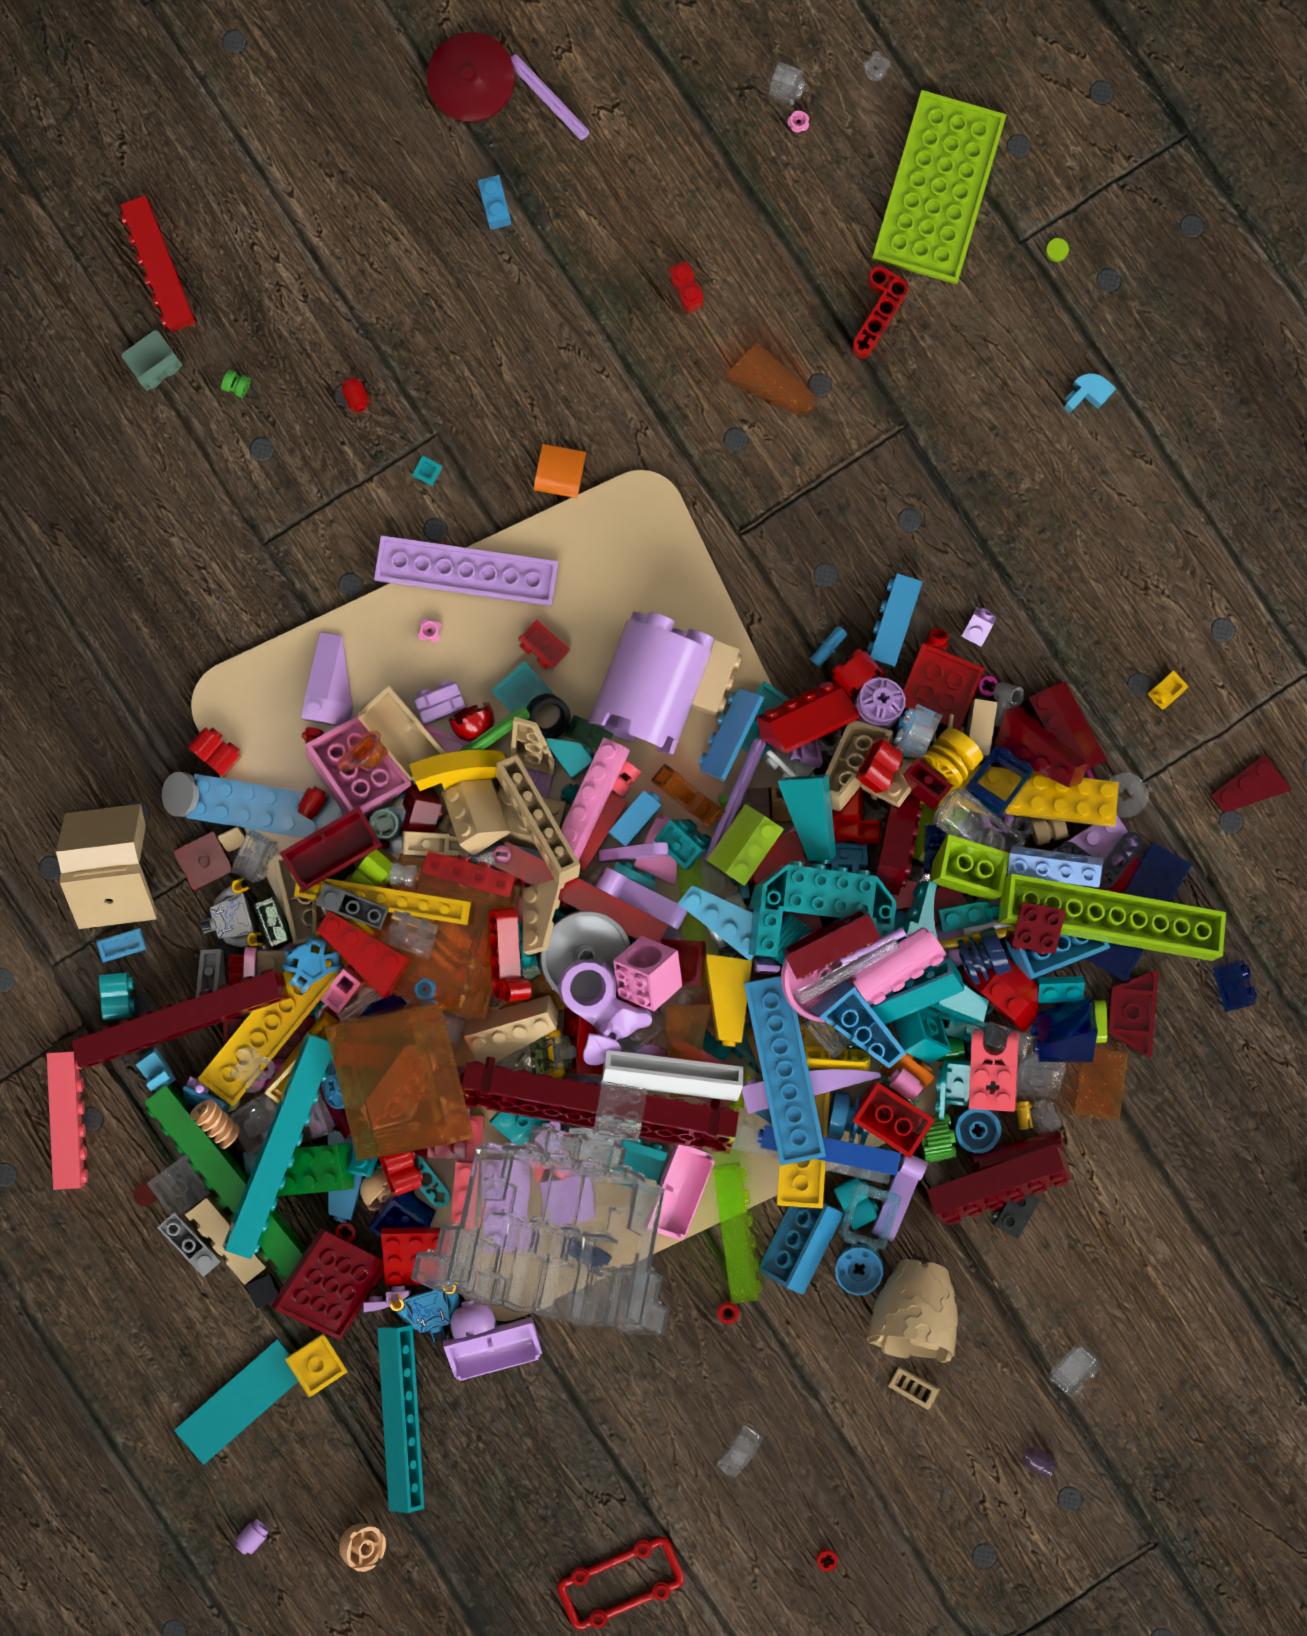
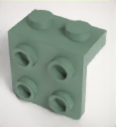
(151, 360)

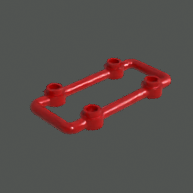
(599, 1616)

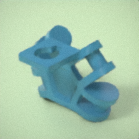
(310, 964)

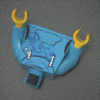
(427, 1311)

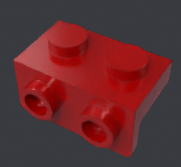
(543, 645)

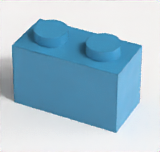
(494, 202)

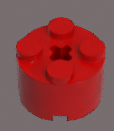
(856, 673)

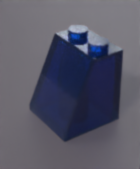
(1066, 1033)

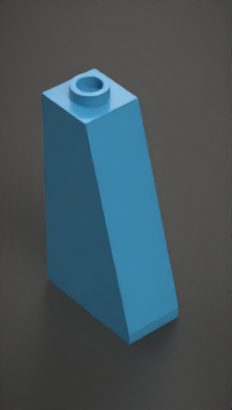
(343, 1202)

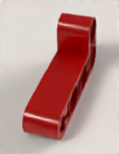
(877, 316)
(505, 956)

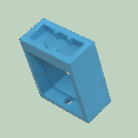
(635, 818)

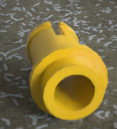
(1023, 1114)

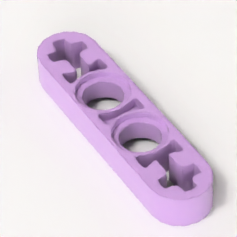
(632, 852)

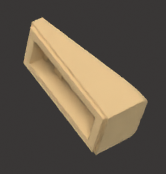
(917, 1380)

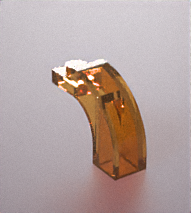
(687, 796)

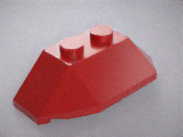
(1009, 994)

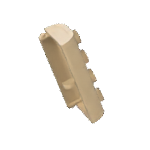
(399, 730)

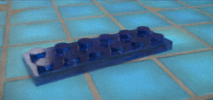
(1155, 878)

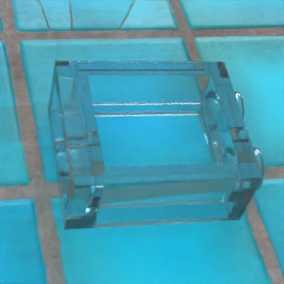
(870, 1191)

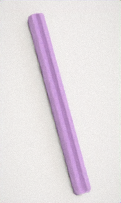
(738, 792)

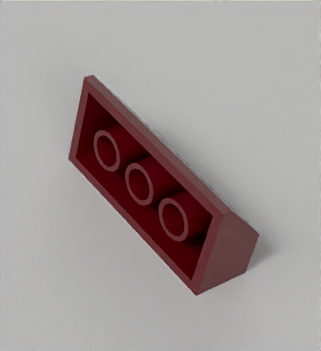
(1061, 715)

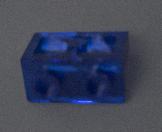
(1235, 985)

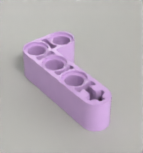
(642, 898)
(904, 1184)

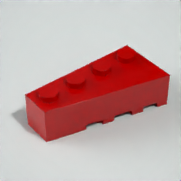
(367, 954)

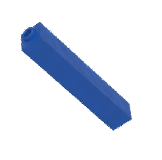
(845, 1153)

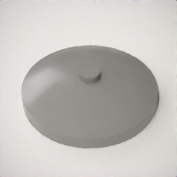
(582, 937)

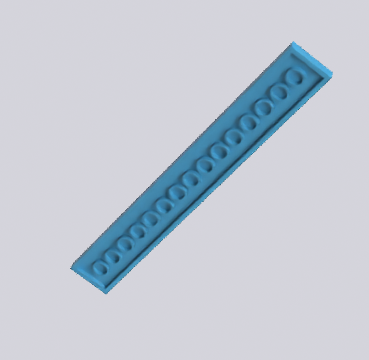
(276, 811)

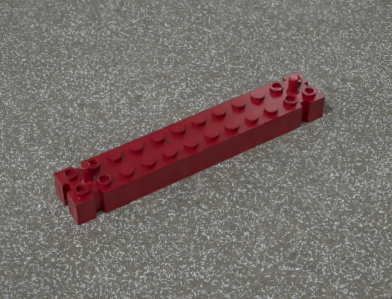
(577, 1105)

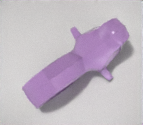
(605, 1012)

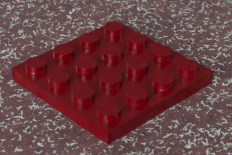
(329, 1284)

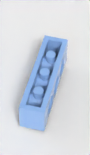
(1056, 866)

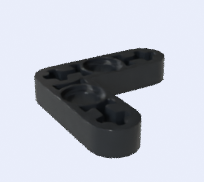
(1108, 867)

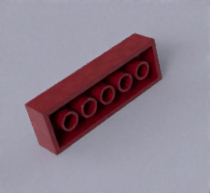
(1000, 1184)

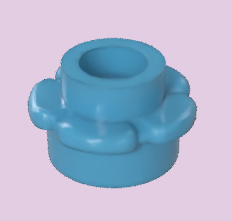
(431, 988)

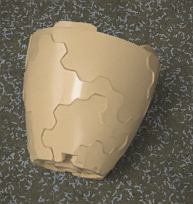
(916, 1313)

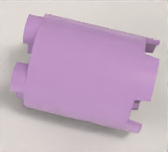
(652, 681)

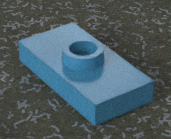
(121, 945)

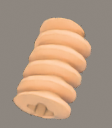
(215, 1122)

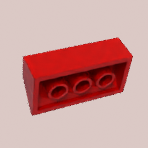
(807, 717)

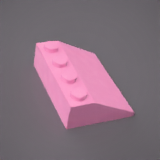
(358, 787)

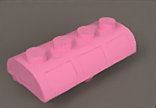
(892, 972)
(683, 1185)

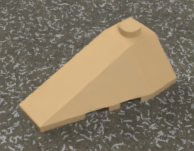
(531, 746)

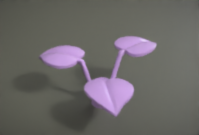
(596, 1050)

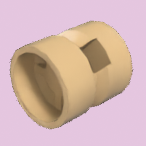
(1047, 829)

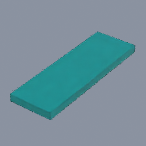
(238, 1403)

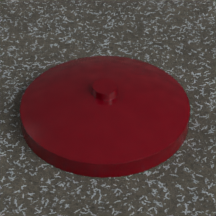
(471, 77)

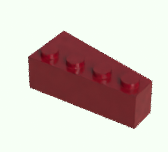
(1040, 748)

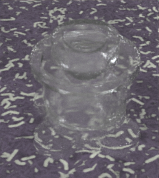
(879, 62)

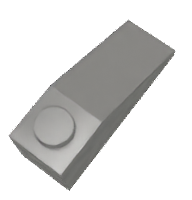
(211, 971)

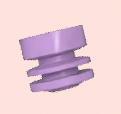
(880, 703)

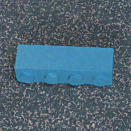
(895, 620)

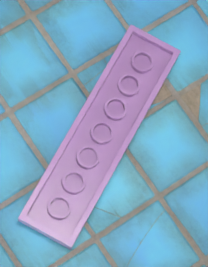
(466, 571)

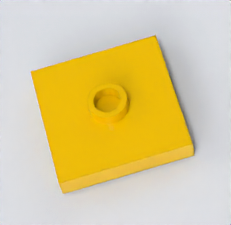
(316, 1365)

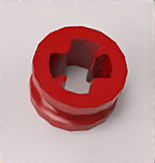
(351, 1227)
(822, 1554)

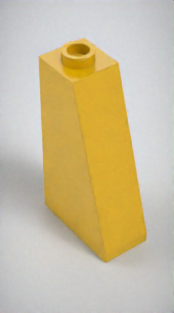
(728, 996)

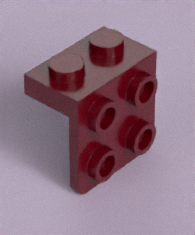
(1037, 928)

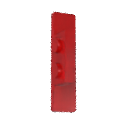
(469, 874)

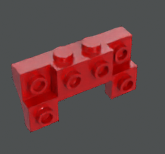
(850, 824)

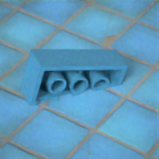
(855, 1019)

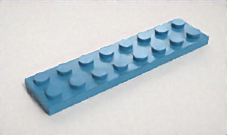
(784, 1072)

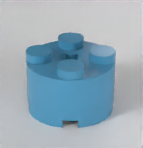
(987, 1137)

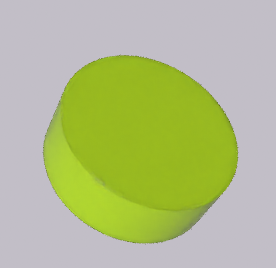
(1057, 250)

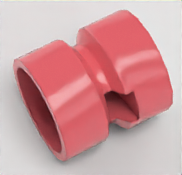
(630, 774)

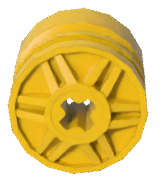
(953, 756)

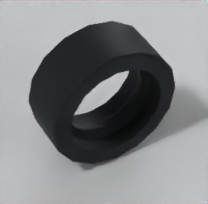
(564, 720)

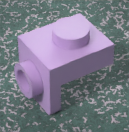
(979, 626)

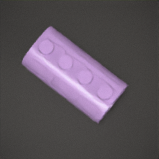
(494, 1349)

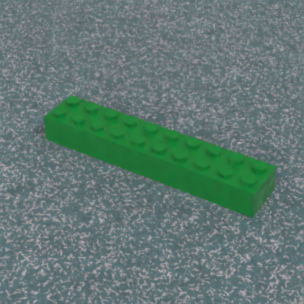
(222, 1174)

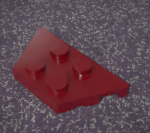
(1133, 1012)

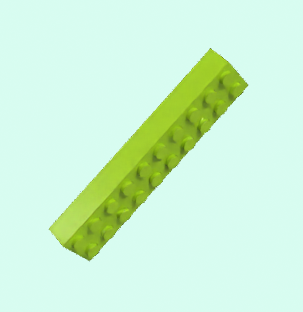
(1120, 917)

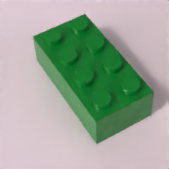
(319, 1170)

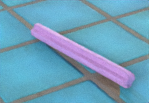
(549, 98)

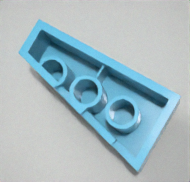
(721, 916)

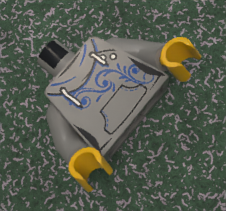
(232, 917)

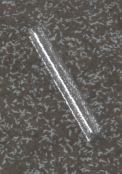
(847, 970)

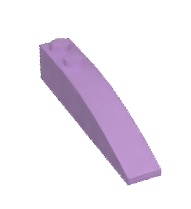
(821, 1080)

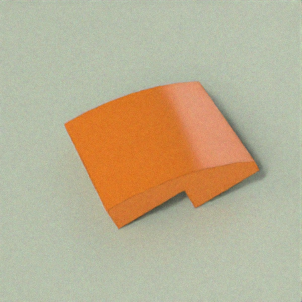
(559, 471)

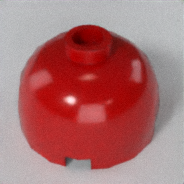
(472, 722)

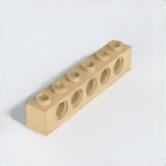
(537, 820)

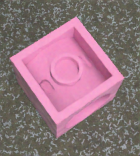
(647, 973)

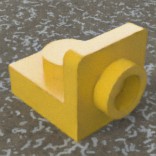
(1168, 690)

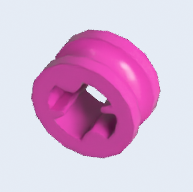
(989, 679)

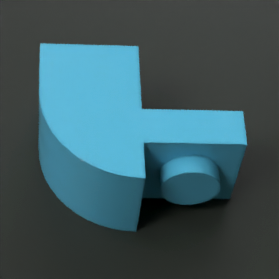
(1093, 388)
(155, 1070)

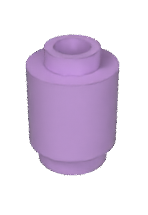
(251, 1537)

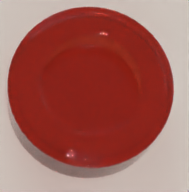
(144, 1196)

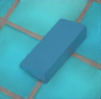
(194, 1098)

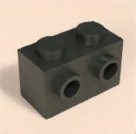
(1015, 1215)

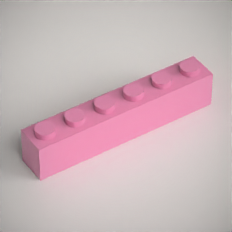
(593, 794)

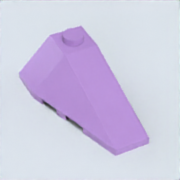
(328, 688)

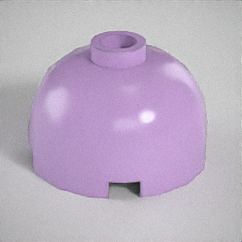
(472, 1319)

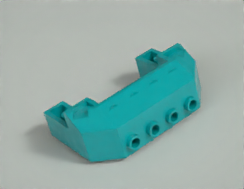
(818, 893)

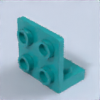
(683, 841)

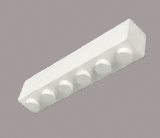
(673, 1075)

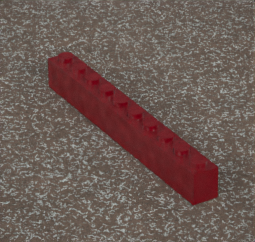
(180, 1019)

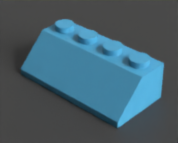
(731, 735)
(1068, 951)
(799, 1245)

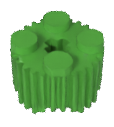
(937, 1141)

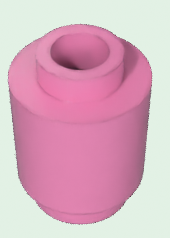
(905, 1084)

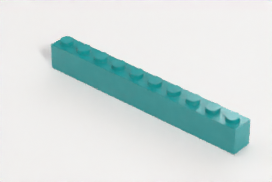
(278, 1147)

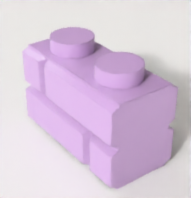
(440, 702)

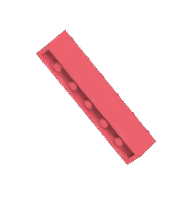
(66, 1121)

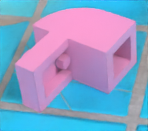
(342, 989)

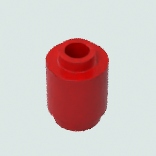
(355, 395)
(312, 802)

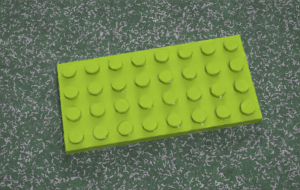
(939, 187)

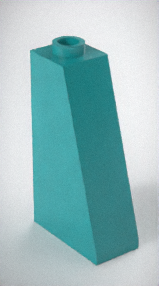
(811, 812)

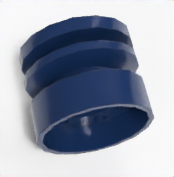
(984, 956)

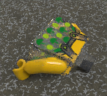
(552, 1054)

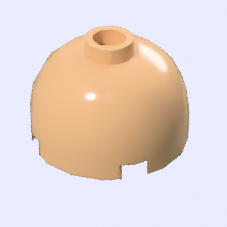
(375, 1189)
(362, 1546)

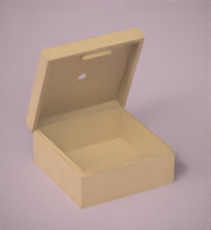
(101, 862)

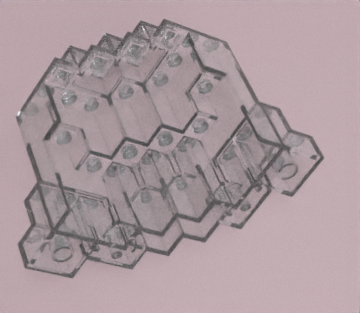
(555, 1234)

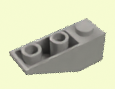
(190, 1243)

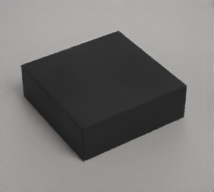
(263, 1290)

